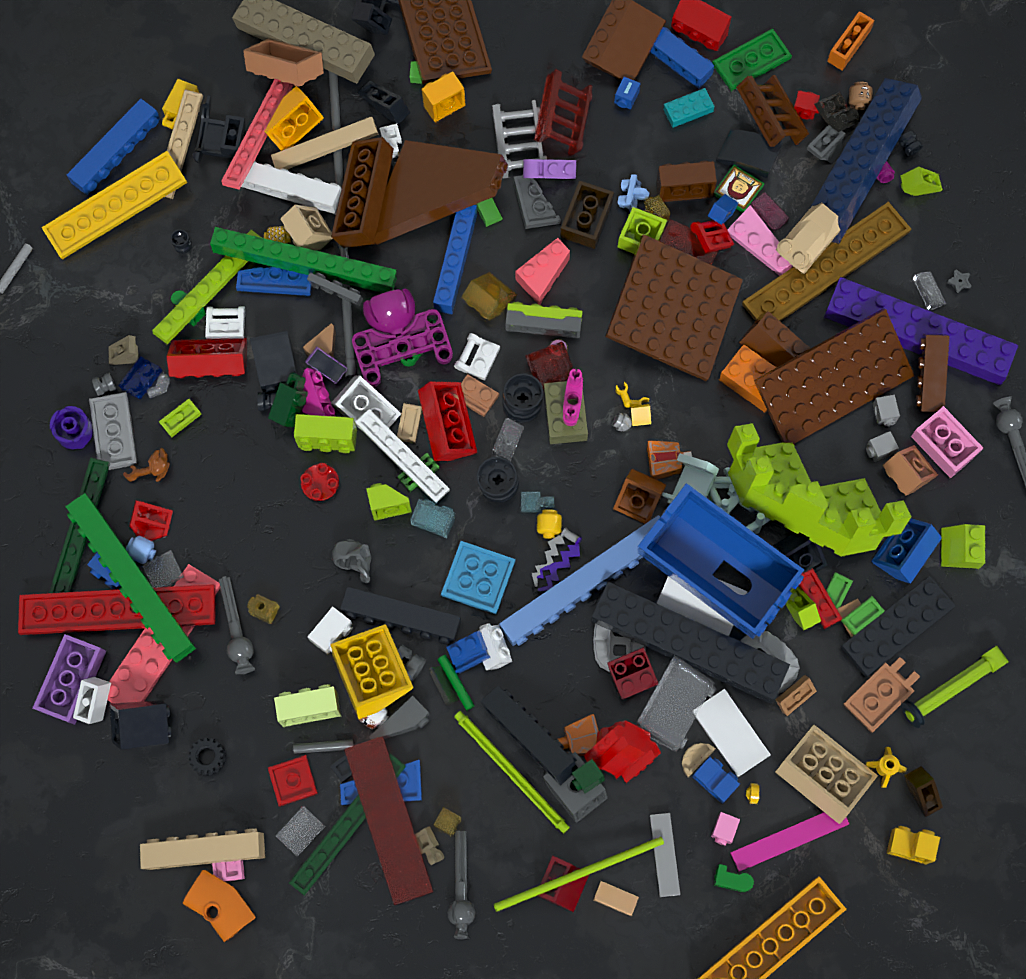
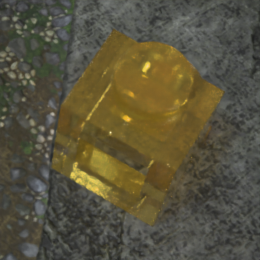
(657, 207)
(266, 614)

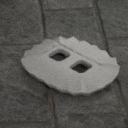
(603, 645)
(776, 648)

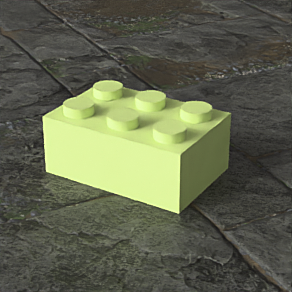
(307, 705)

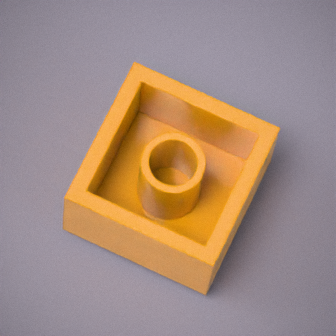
(443, 96)

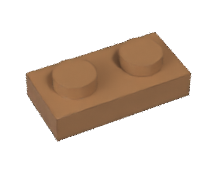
(796, 695)

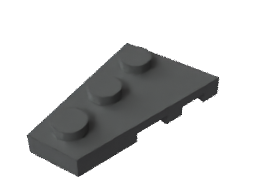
(533, 205)
(351, 295)

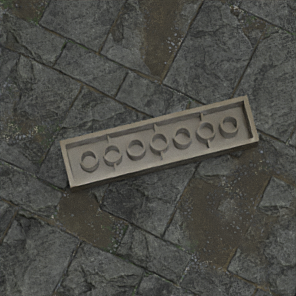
(276, 21)

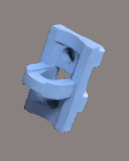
(634, 193)

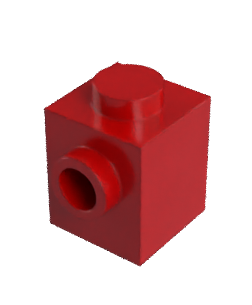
(805, 105)

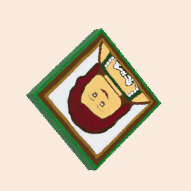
(740, 187)

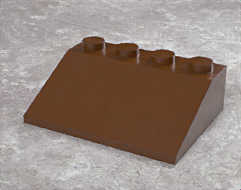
(623, 39)

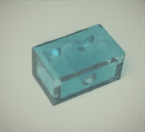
(433, 518)

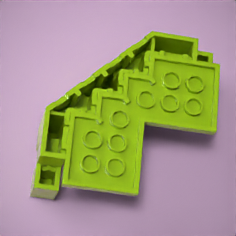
(832, 515)

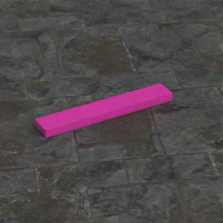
(785, 840)

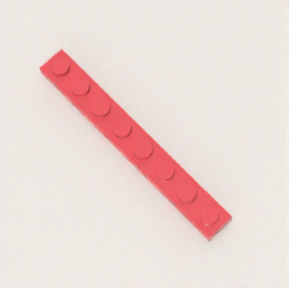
(255, 136)

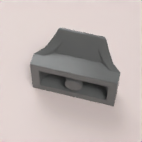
(827, 144)

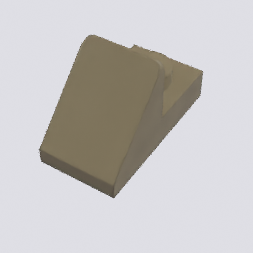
(123, 351)

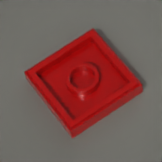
(292, 780)

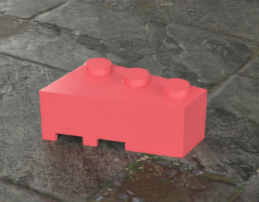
(543, 269)

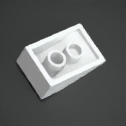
(360, 397)

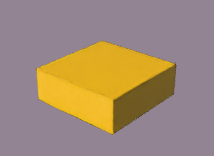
(640, 415)

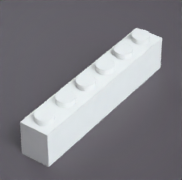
(293, 187)

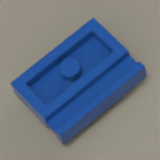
(468, 652)

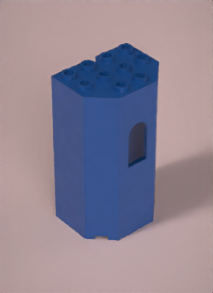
(693, 543)

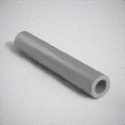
(14, 267)

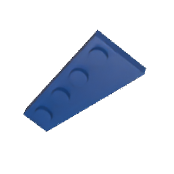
(273, 281)
(408, 781)

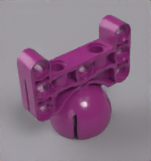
(393, 316)

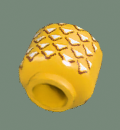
(278, 234)

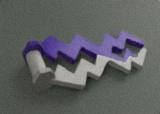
(553, 566)

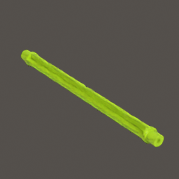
(512, 772)

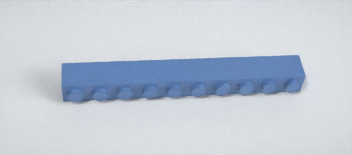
(575, 587)

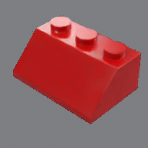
(701, 23)

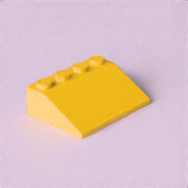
(371, 670)

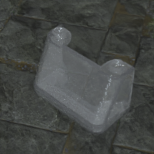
(675, 704)

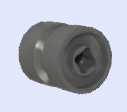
(414, 663)

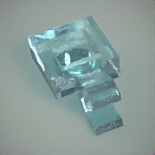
(533, 502)

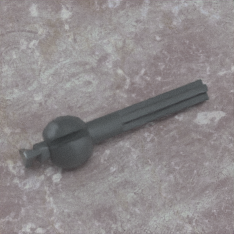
(1010, 422)
(239, 648)
(461, 911)

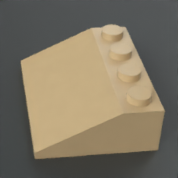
(826, 774)

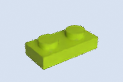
(180, 418)

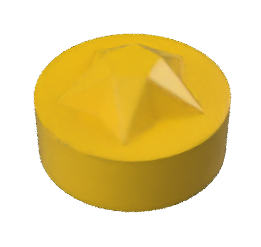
(752, 793)

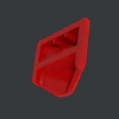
(150, 520)

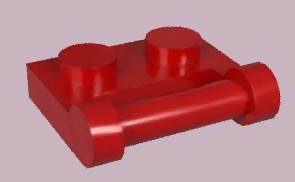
(712, 240)

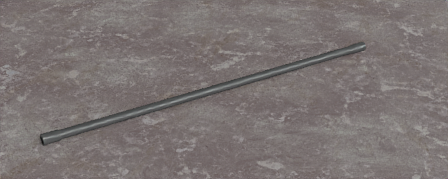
(350, 361)

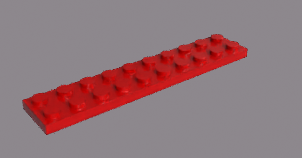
(110, 610)

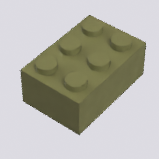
(557, 430)

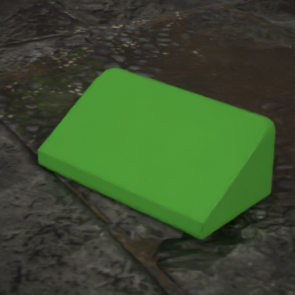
(489, 212)

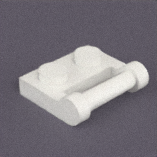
(225, 327)
(483, 359)

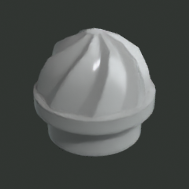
(622, 422)

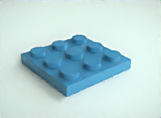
(478, 577)

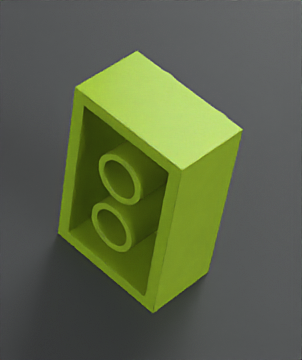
(325, 433)

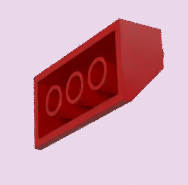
(207, 357)
(447, 421)

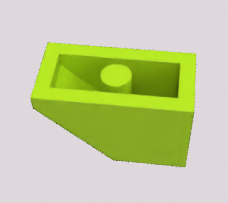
(920, 182)
(802, 609)

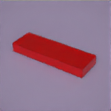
(816, 592)

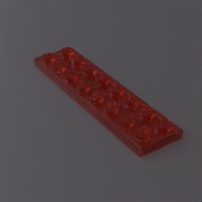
(388, 820)

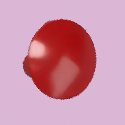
(319, 482)

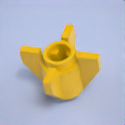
(882, 768)

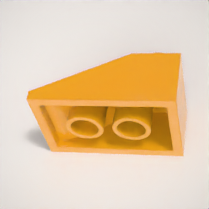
(292, 119)

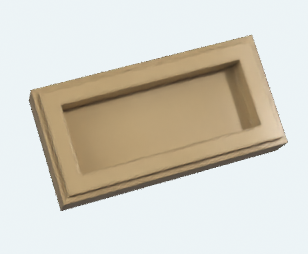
(409, 423)

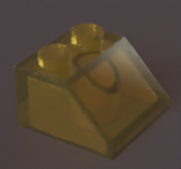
(488, 295)

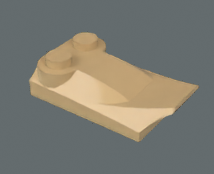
(809, 237)

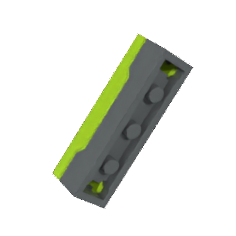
(543, 320)

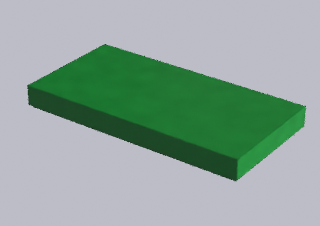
(752, 59)

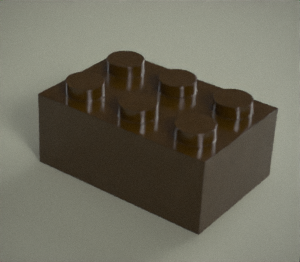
(587, 214)

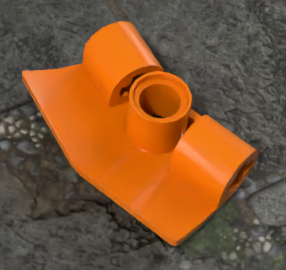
(232, 909)

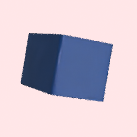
(723, 209)

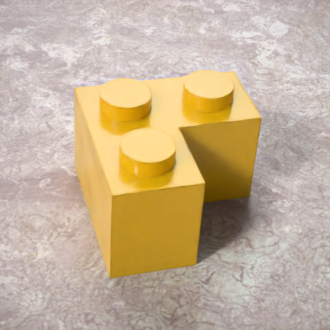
(917, 847)

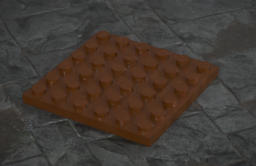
(674, 307)

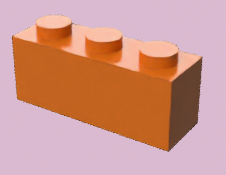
(850, 40)

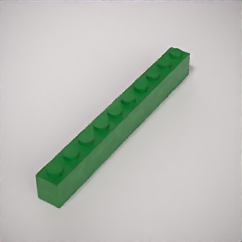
(303, 260)
(130, 577)

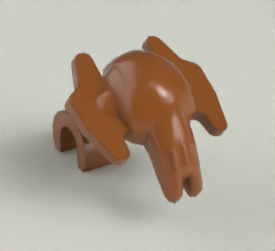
(157, 466)

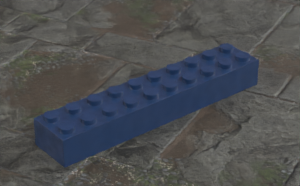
(868, 150)

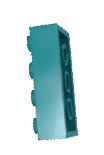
(688, 107)

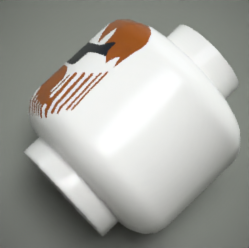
(375, 720)

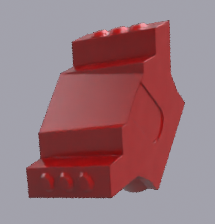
(623, 750)

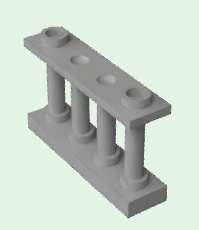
(501, 133)

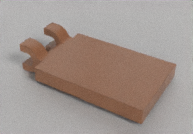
(881, 695)

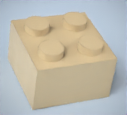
(307, 227)

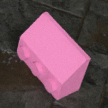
(946, 442)

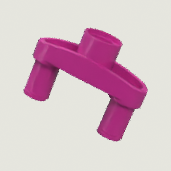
(573, 391)

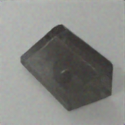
(443, 685)

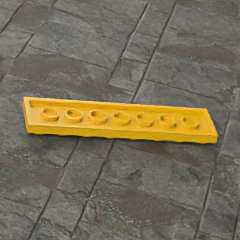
(114, 205)

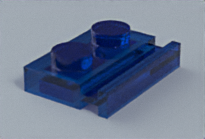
(140, 377)

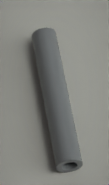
(322, 746)

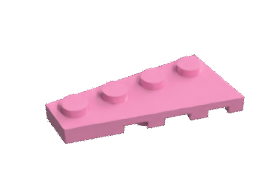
(758, 240)

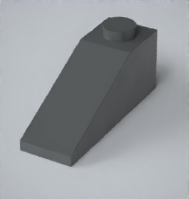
(405, 719)

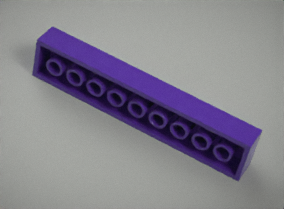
(968, 347)

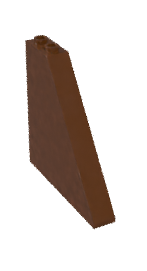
(435, 183)

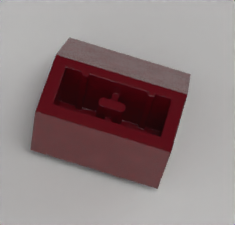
(632, 673)
(567, 894)

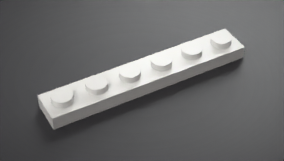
(402, 455)

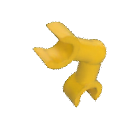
(625, 397)

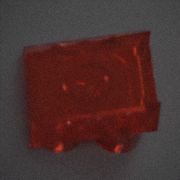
(550, 364)

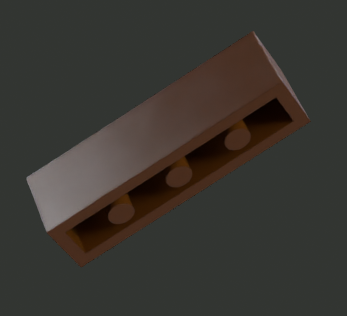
(933, 372)

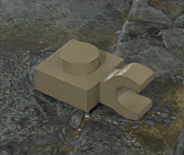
(427, 844)

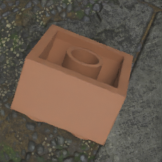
(909, 470)

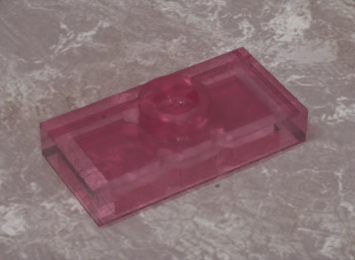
(769, 211)

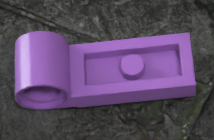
(549, 169)

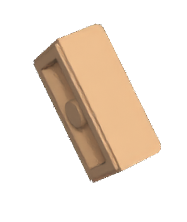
(616, 898)

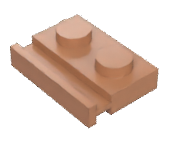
(478, 395)

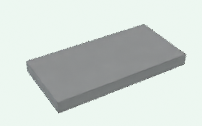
(113, 430)

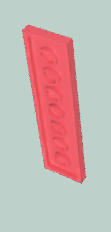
(146, 660)

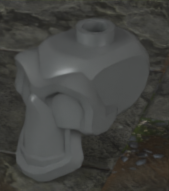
(353, 555)

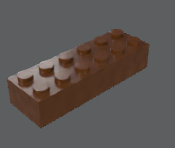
(362, 192)

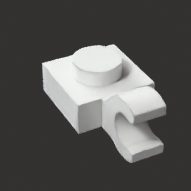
(392, 136)

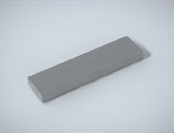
(665, 855)

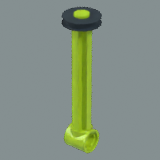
(988, 663)

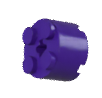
(80, 425)

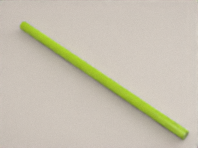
(578, 874)

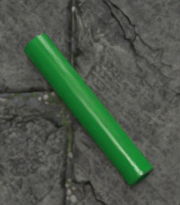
(456, 682)

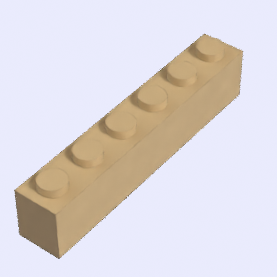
(202, 850)

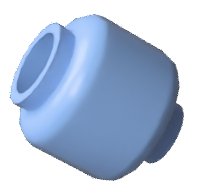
(141, 549)

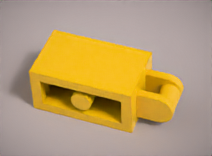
(173, 102)

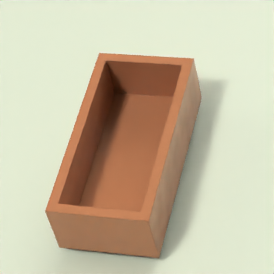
(283, 62)

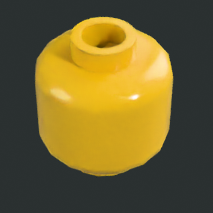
(549, 523)

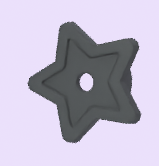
(958, 286)

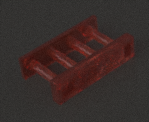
(547, 114)

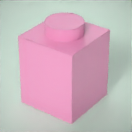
(725, 829)

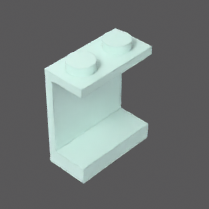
(697, 474)

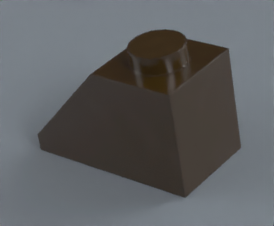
(924, 790)

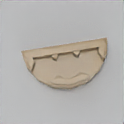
(695, 757)

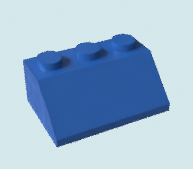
(907, 552)

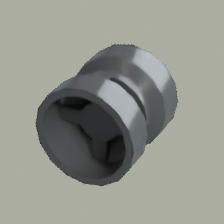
(103, 384)

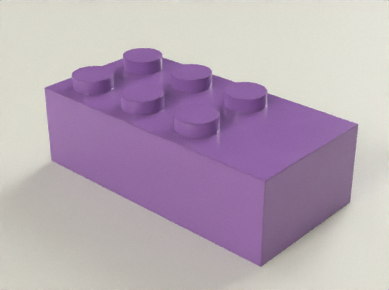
(71, 664)

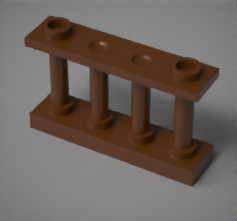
(763, 115)

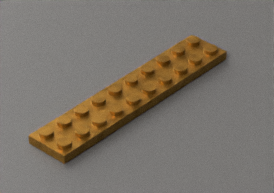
(856, 248)

